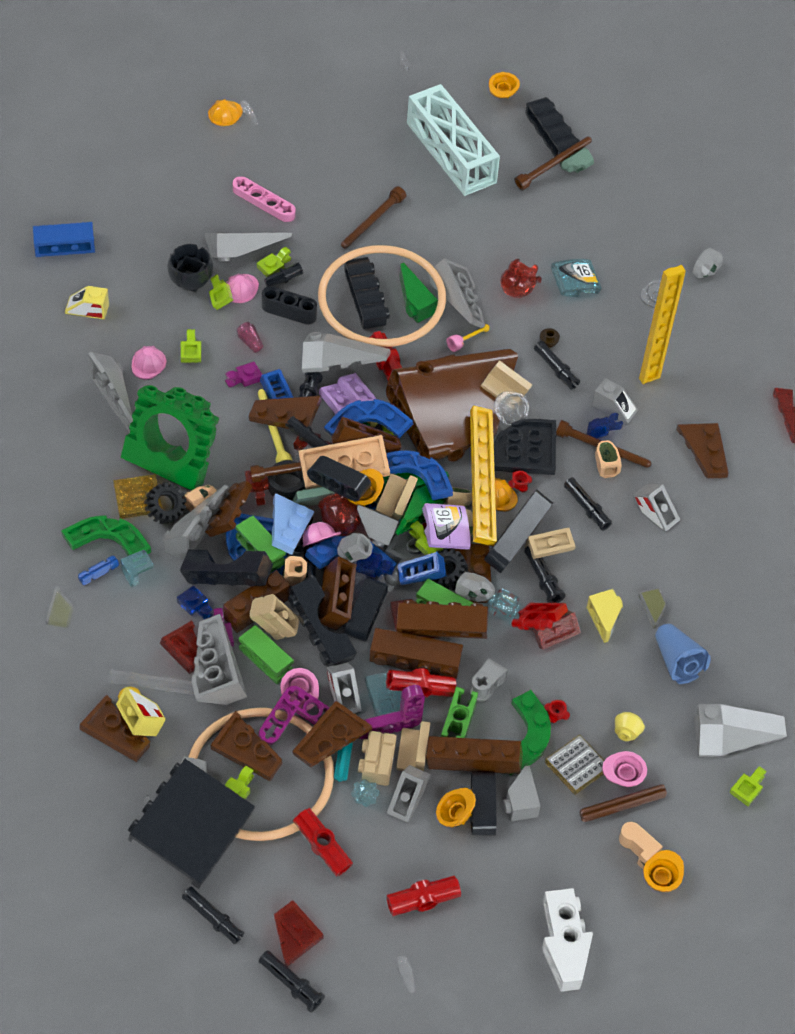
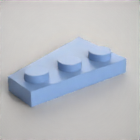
(288, 523)

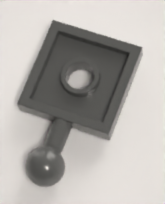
(400, 552)

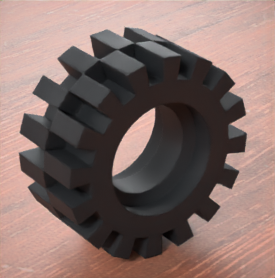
(175, 497)
(461, 567)

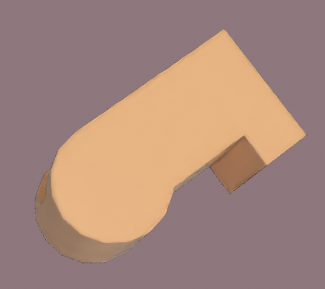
(639, 841)

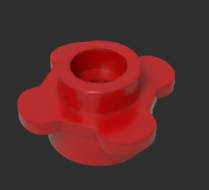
(520, 476)
(557, 705)

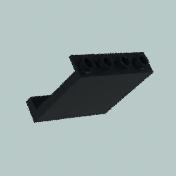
(191, 821)

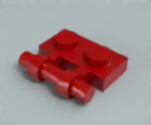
(539, 615)

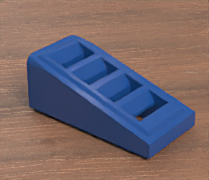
(276, 375)
(435, 566)

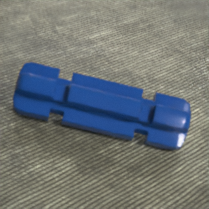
(98, 570)

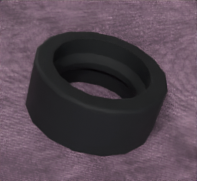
(288, 493)

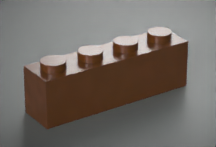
(443, 620)
(415, 652)
(474, 755)

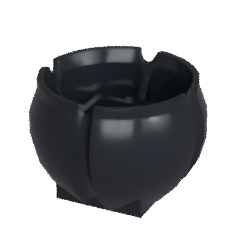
(194, 260)

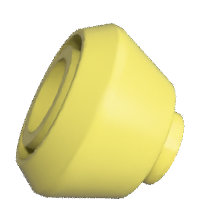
(628, 726)

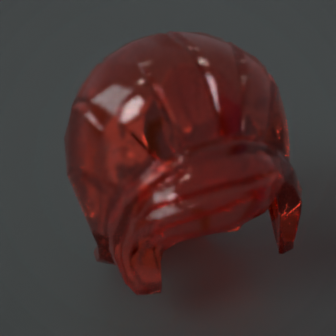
(519, 279)
(340, 514)

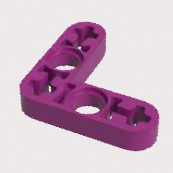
(290, 709)
(408, 717)

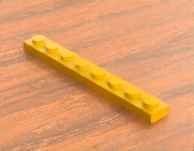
(662, 323)
(483, 476)

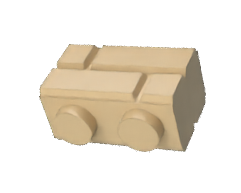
(274, 617)
(379, 756)

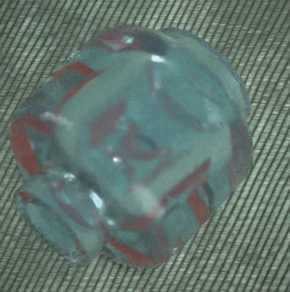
(504, 604)

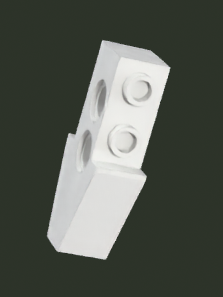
(565, 958)

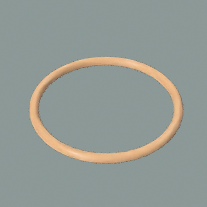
(390, 250)
(300, 723)

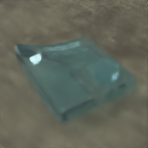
(382, 699)

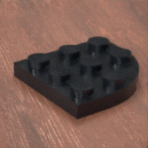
(527, 447)

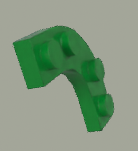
(106, 528)
(537, 726)

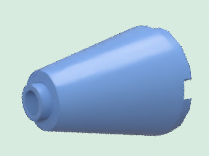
(681, 654)

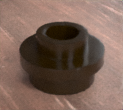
(550, 337)

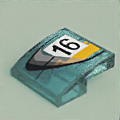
(575, 277)

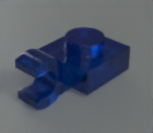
(601, 427)
(373, 565)
(194, 601)

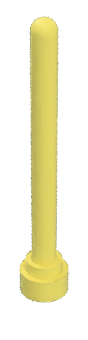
(281, 455)

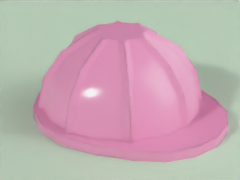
(243, 287)
(148, 362)
(317, 533)
(305, 680)
(625, 769)

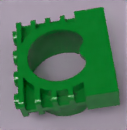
(148, 448)

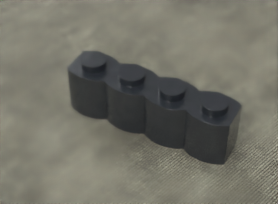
(550, 125)
(365, 292)

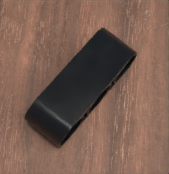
(289, 305)
(339, 478)
(366, 609)
(484, 813)

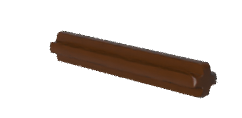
(622, 803)

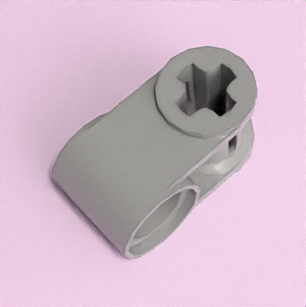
(488, 679)

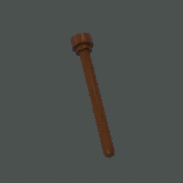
(524, 181)
(396, 196)
(566, 430)
(259, 472)

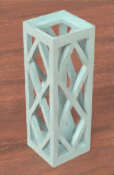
(437, 107)

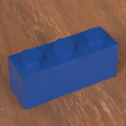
(63, 239)

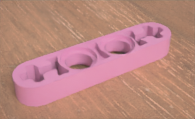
(285, 214)

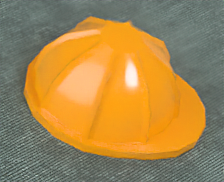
(503, 85)
(225, 112)
(374, 491)
(505, 496)
(455, 807)
(664, 871)

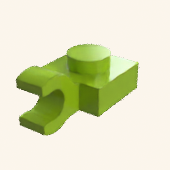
(272, 263)
(221, 294)
(190, 349)
(421, 543)
(240, 785)
(747, 787)

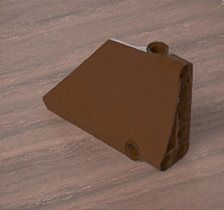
(440, 398)

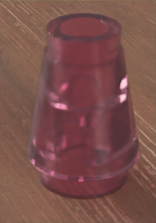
(249, 335)

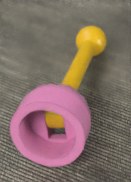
(455, 342)

